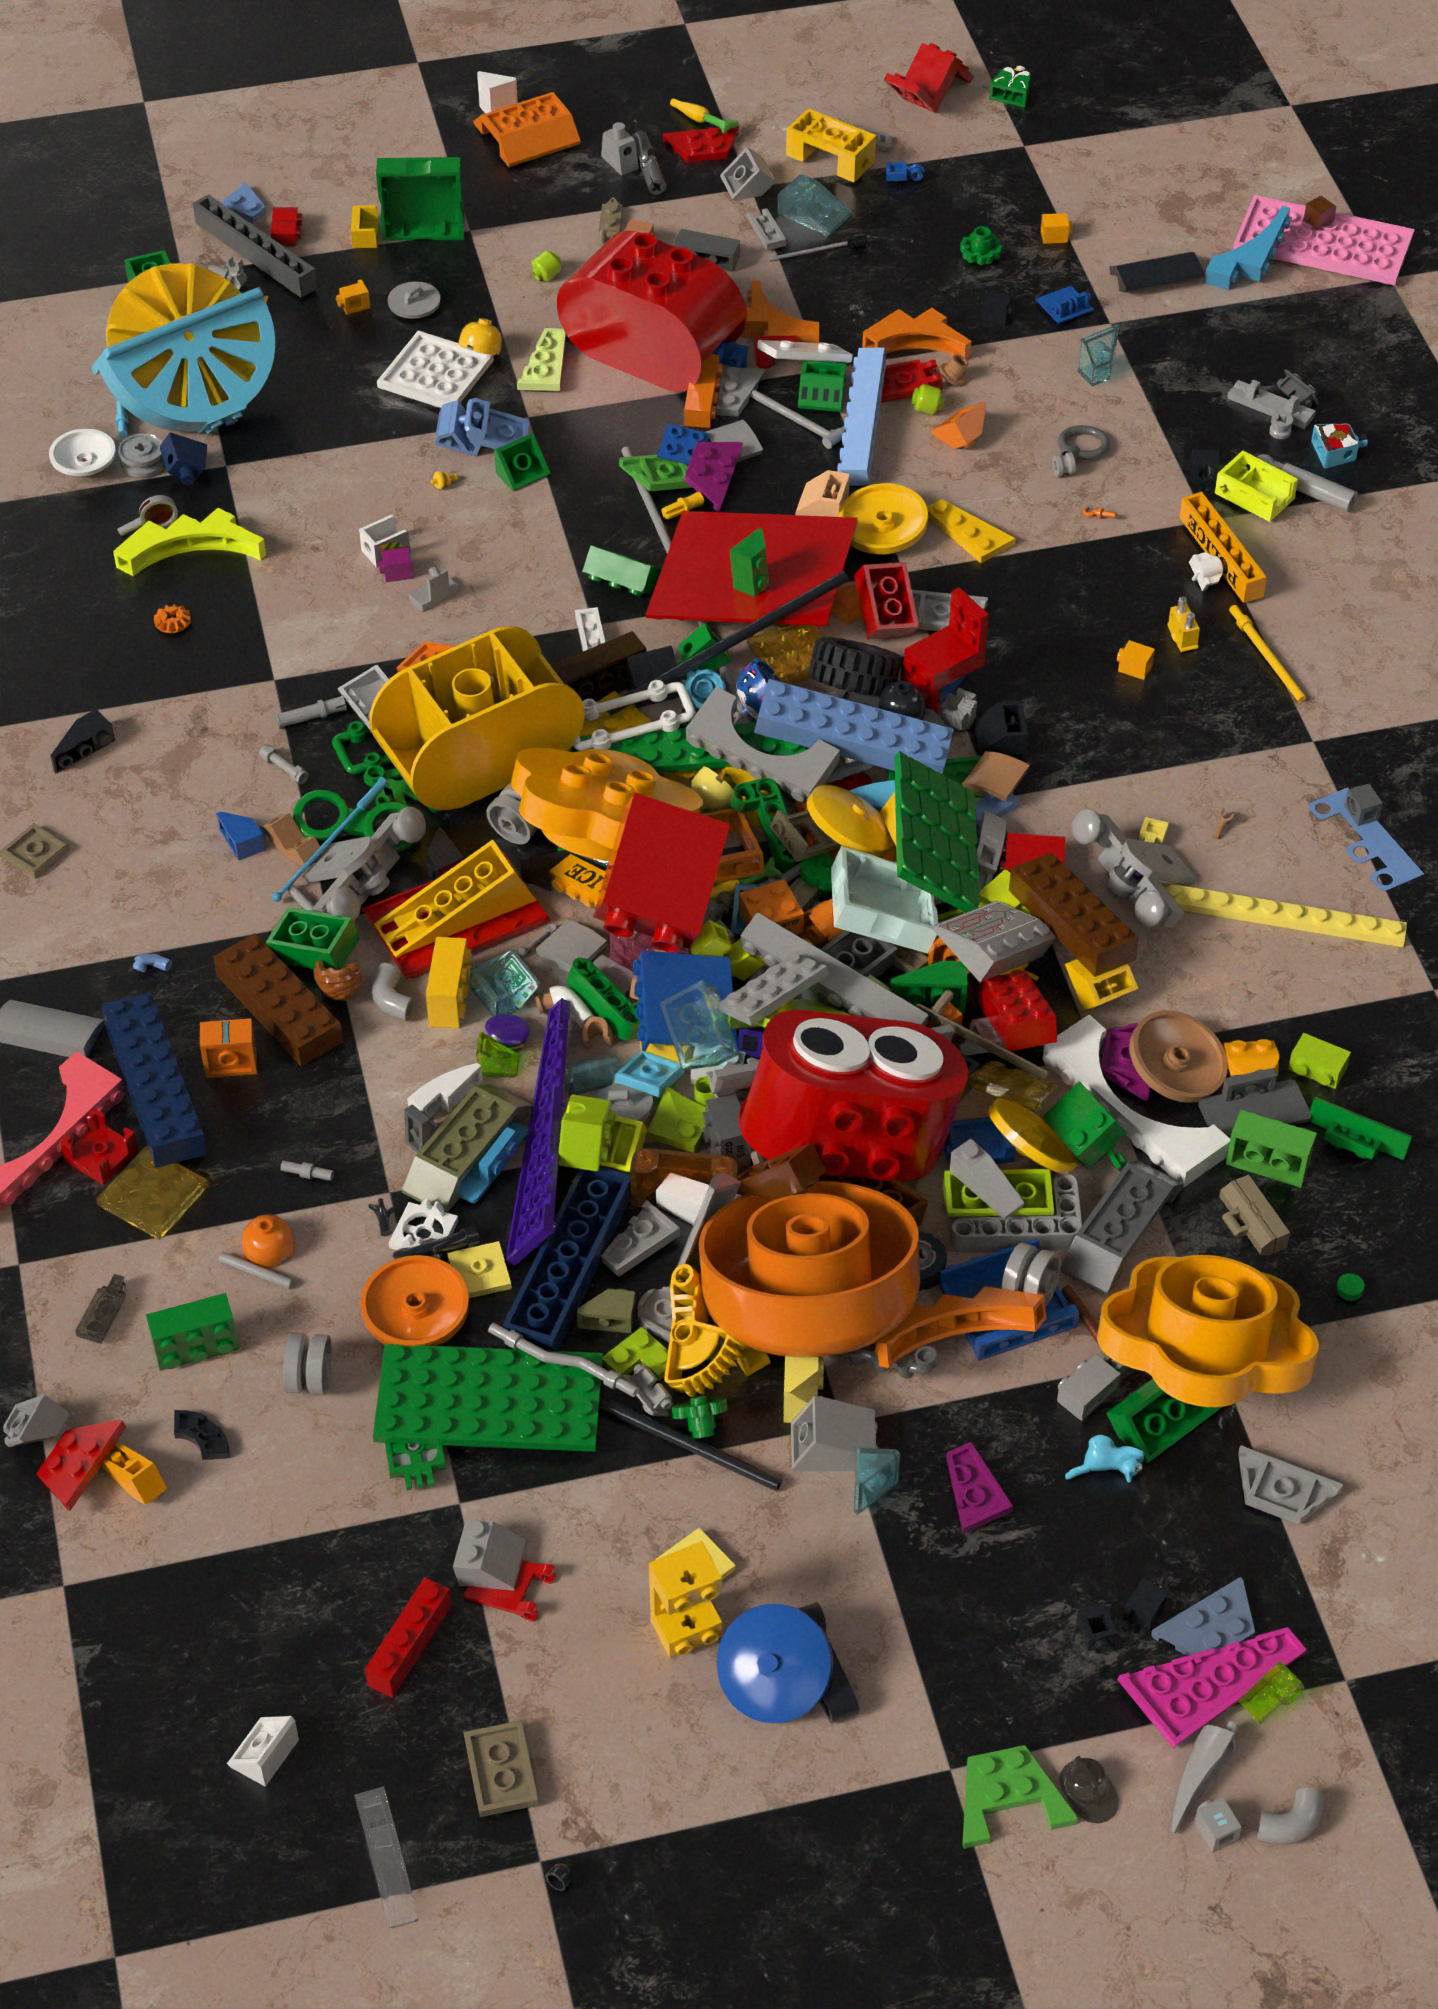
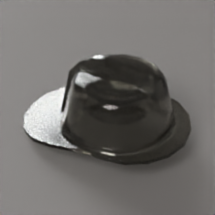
(1089, 1790)

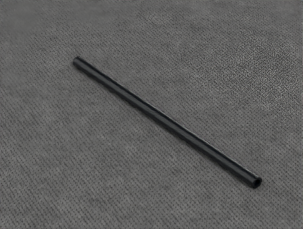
(743, 634)
(688, 1443)

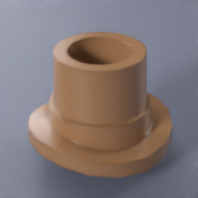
(955, 370)

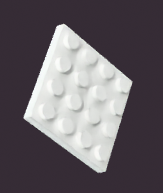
(434, 370)

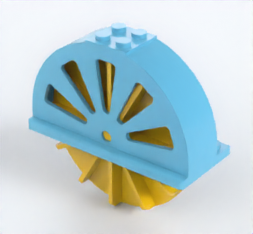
(186, 348)

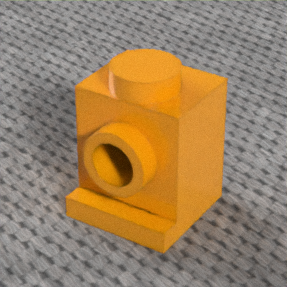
(353, 298)

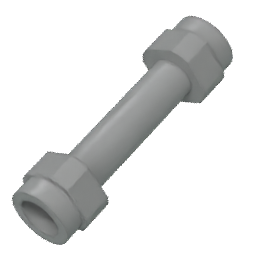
(296, 773)

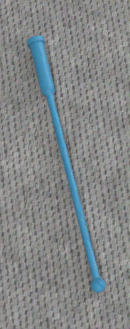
(361, 806)

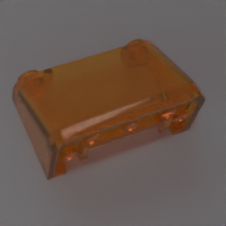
(653, 1166)

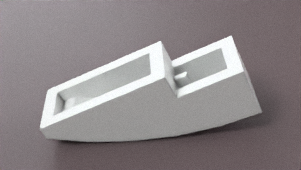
(446, 1090)

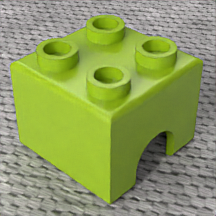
(586, 1133)

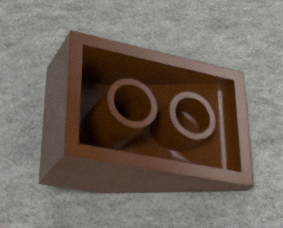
(783, 1174)

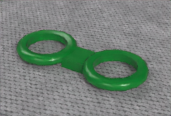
(360, 825)

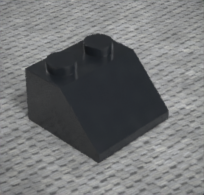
(647, 666)

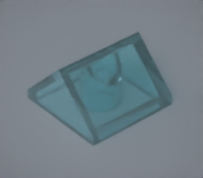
(590, 1073)
(874, 1475)

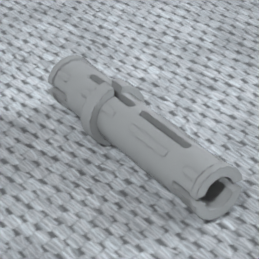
(309, 712)

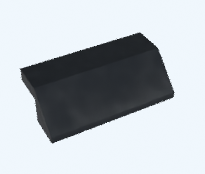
(1157, 271)

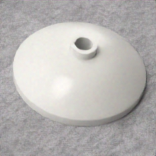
(82, 452)

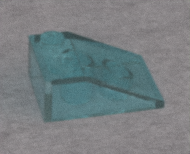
(811, 205)

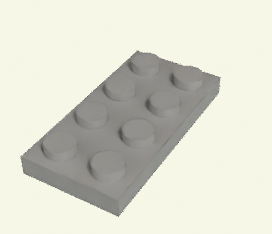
(773, 989)

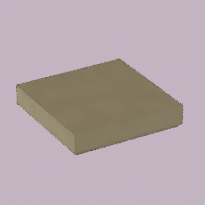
(34, 850)

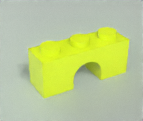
(715, 942)

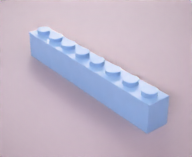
(863, 415)

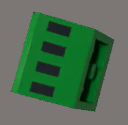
(822, 386)

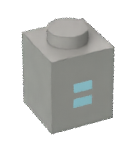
(1217, 1824)

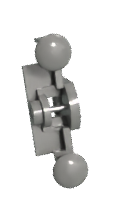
(371, 854)
(1124, 857)

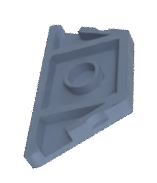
(1211, 1622)

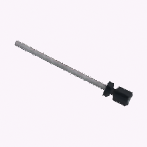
(857, 241)

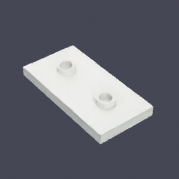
(804, 351)

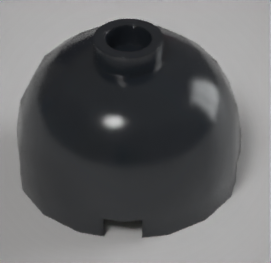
(904, 699)

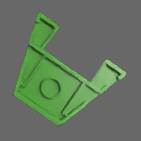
(1005, 1782)

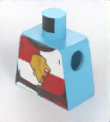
(1336, 443)

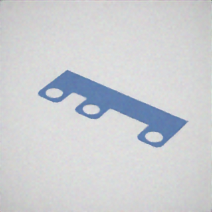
(1375, 840)

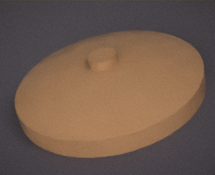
(1178, 1056)

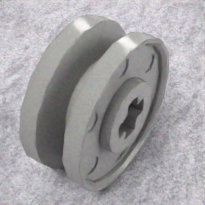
(141, 455)

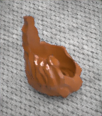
(339, 983)

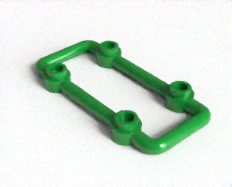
(357, 733)

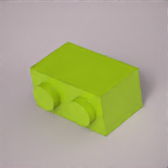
(1319, 1060)

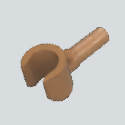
(1222, 823)

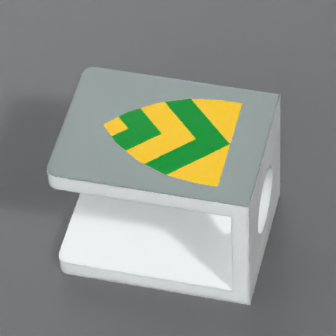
(382, 536)

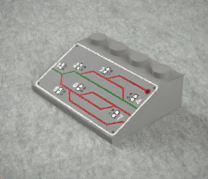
(995, 939)

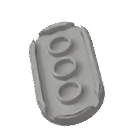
(656, 1316)

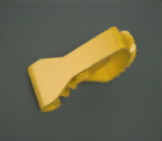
(685, 1352)

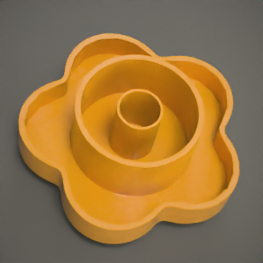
(584, 794)
(1209, 1330)

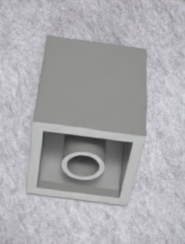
(828, 1434)

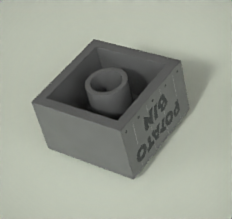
(723, 1129)

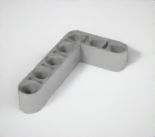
(972, 1233)

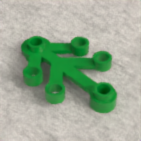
(398, 788)

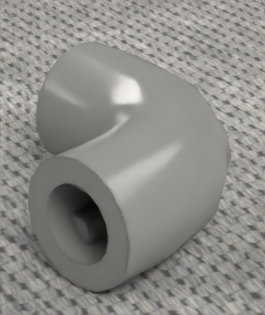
(386, 995)
(1295, 1824)

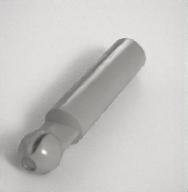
(1317, 486)

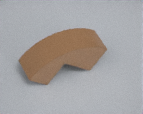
(289, 839)

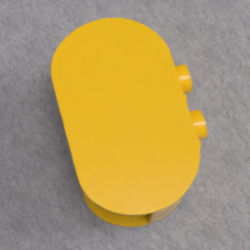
(469, 712)

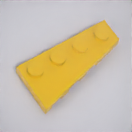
(970, 532)

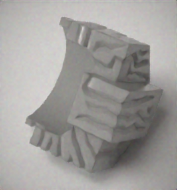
(960, 710)

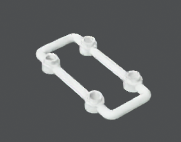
(656, 692)

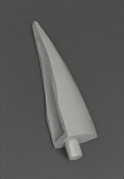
(1204, 1765)

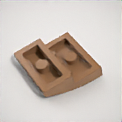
(996, 775)

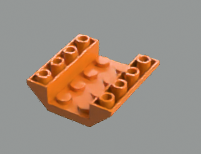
(530, 129)

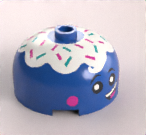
(752, 686)

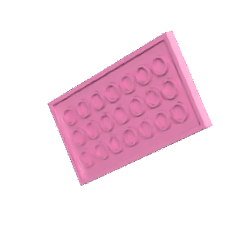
(1345, 246)

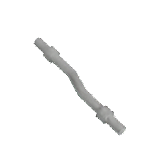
(611, 1378)

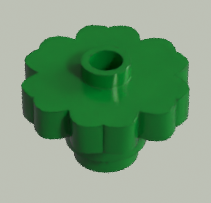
(981, 246)
(817, 872)
(700, 1414)

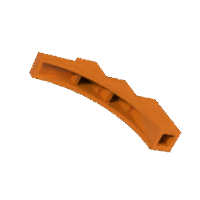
(958, 1315)

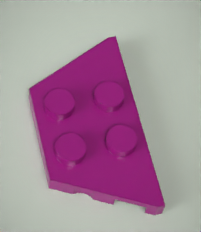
(712, 469)
(1117, 1062)

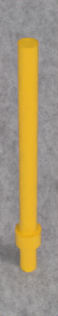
(1245, 624)

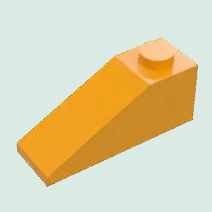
(134, 1474)

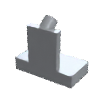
(438, 588)

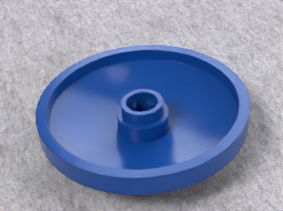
(774, 1663)

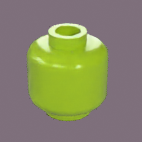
(546, 266)
(927, 399)

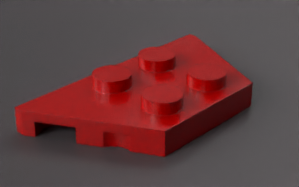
(702, 144)
(77, 1459)

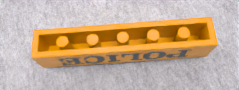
(1219, 541)
(578, 880)

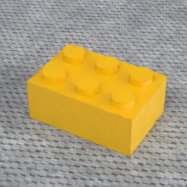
(448, 982)

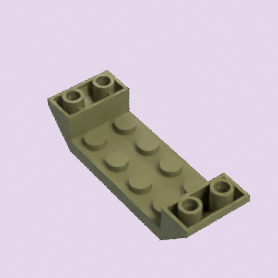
(461, 1144)

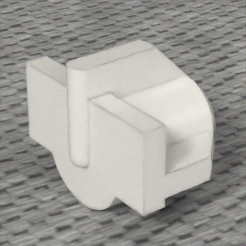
(1206, 569)

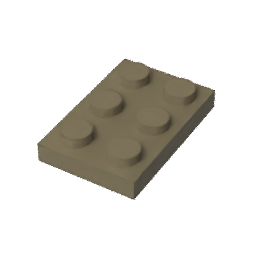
(500, 1768)

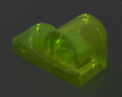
(1271, 1691)

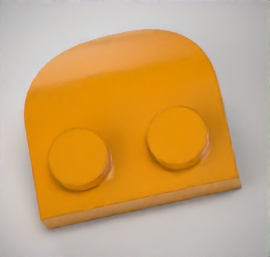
(1251, 1056)

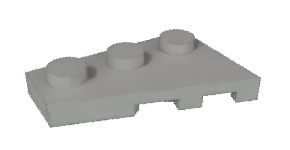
(737, 388)
(641, 1239)

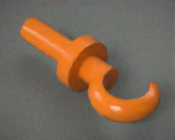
(1100, 513)

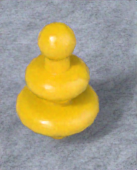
(440, 479)

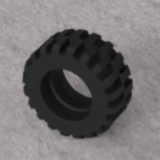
(853, 665)

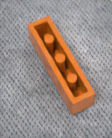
(702, 395)

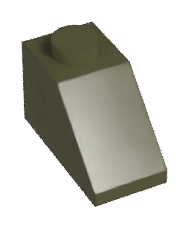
(608, 1311)

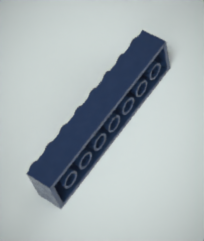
(153, 1080)
(569, 1257)

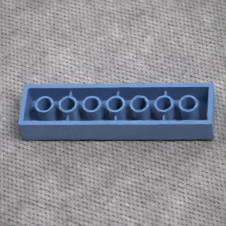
(851, 727)

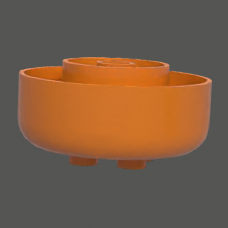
(810, 1269)

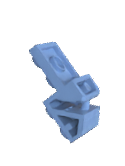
(477, 426)

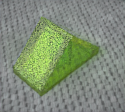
(496, 1058)

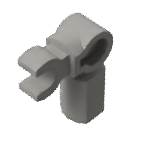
(234, 272)

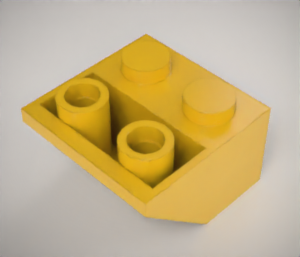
(1100, 989)

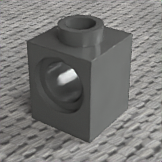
(1363, 804)

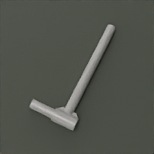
(830, 437)

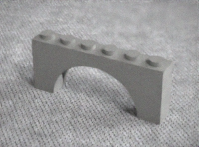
(793, 774)

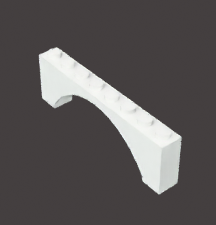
(1178, 1150)

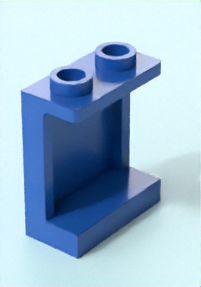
(984, 1134)

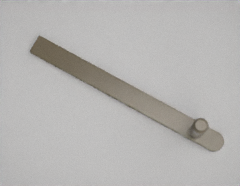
(934, 1016)

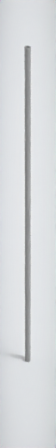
(724, 671)

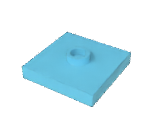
(649, 1073)

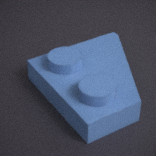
(245, 204)

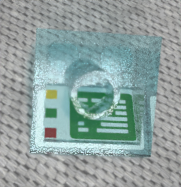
(503, 983)

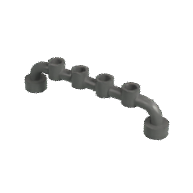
(925, 1358)

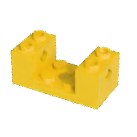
(851, 144)
(682, 1597)

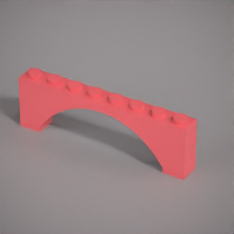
(87, 1089)

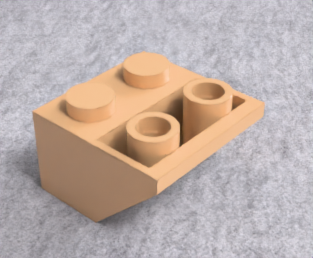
(824, 494)

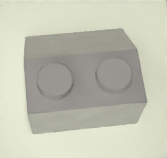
(747, 176)
(488, 1556)

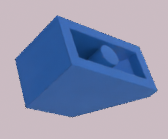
(241, 834)

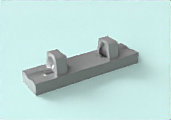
(1270, 403)

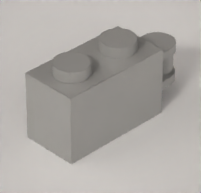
(1090, 1385)

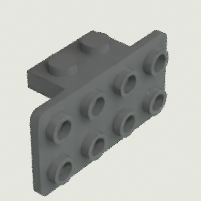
(1257, 1094)

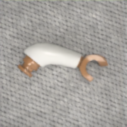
(579, 1012)

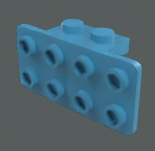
(492, 1162)

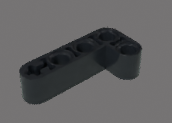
(839, 1699)

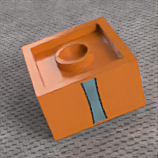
(228, 1048)

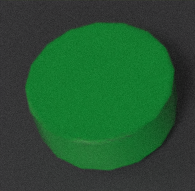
(1350, 1287)

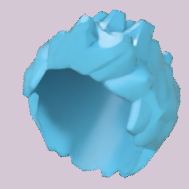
(701, 684)

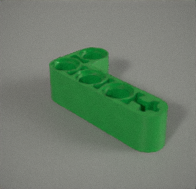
(763, 805)
(604, 998)

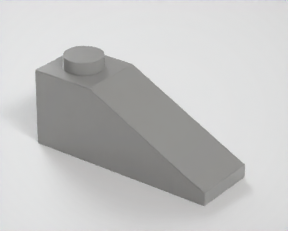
(983, 1177)

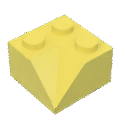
(801, 1383)

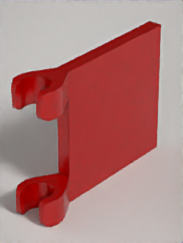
(512, 1600)

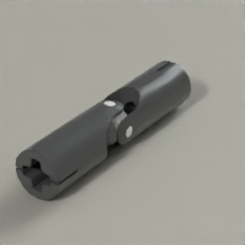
(649, 164)

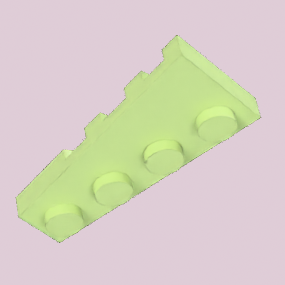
(546, 363)

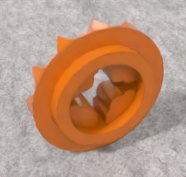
(173, 624)

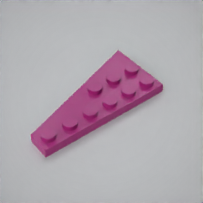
(1204, 1685)

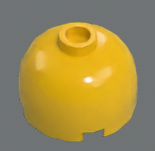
(481, 337)

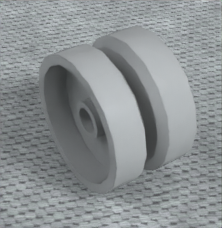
(506, 819)
(1032, 1271)
(307, 1363)

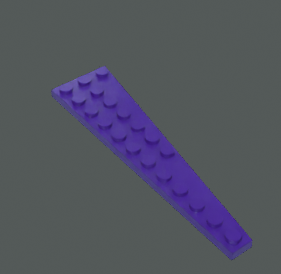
(538, 1176)

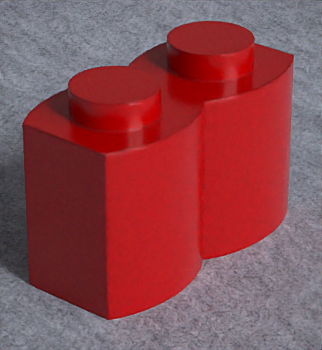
(286, 225)

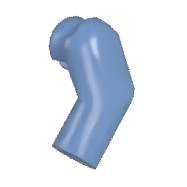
(151, 959)

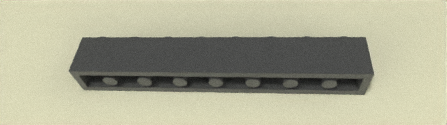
(255, 245)

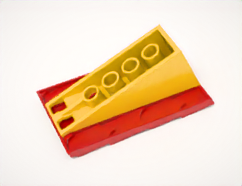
(474, 901)

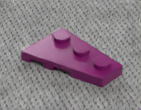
(975, 1489)

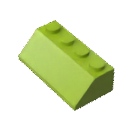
(1030, 1184)

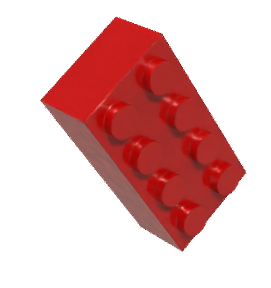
(1017, 1011)

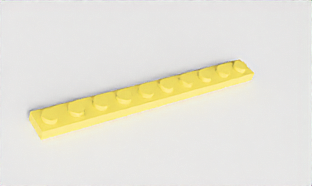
(1288, 915)

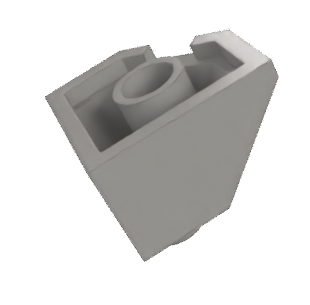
(34, 1421)

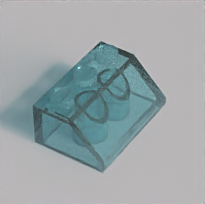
(698, 1027)

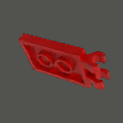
(904, 377)

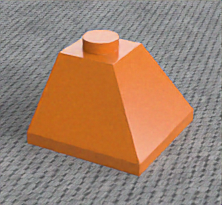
(962, 427)

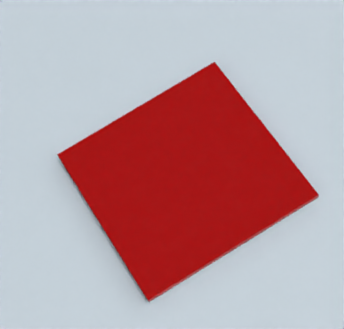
(799, 555)

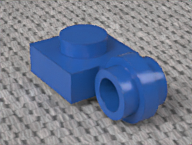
(899, 171)

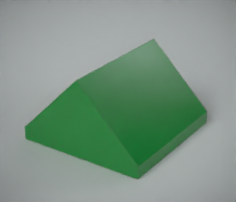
(520, 462)

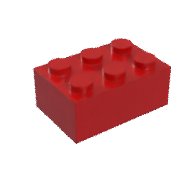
(886, 600)

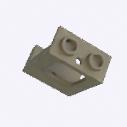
(785, 828)

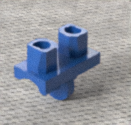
(732, 354)

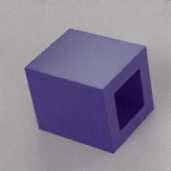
(750, 1042)

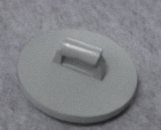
(414, 300)
(627, 1101)

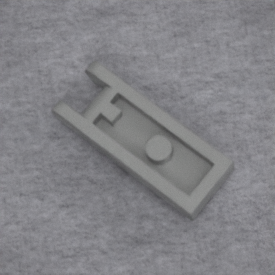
(767, 230)

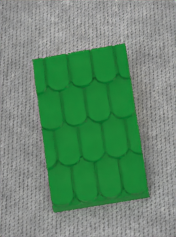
(934, 833)

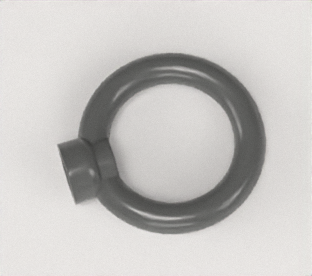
(1077, 453)

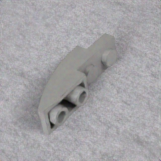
(989, 846)

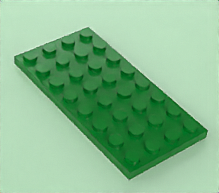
(485, 1399)

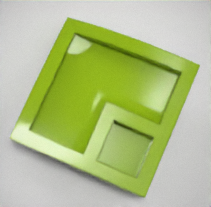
(677, 1122)

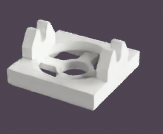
(431, 1213)

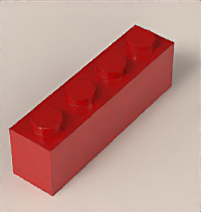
(408, 1637)

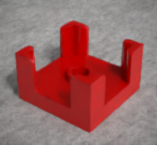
(100, 1150)

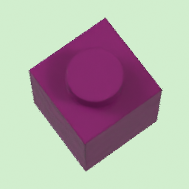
(396, 564)

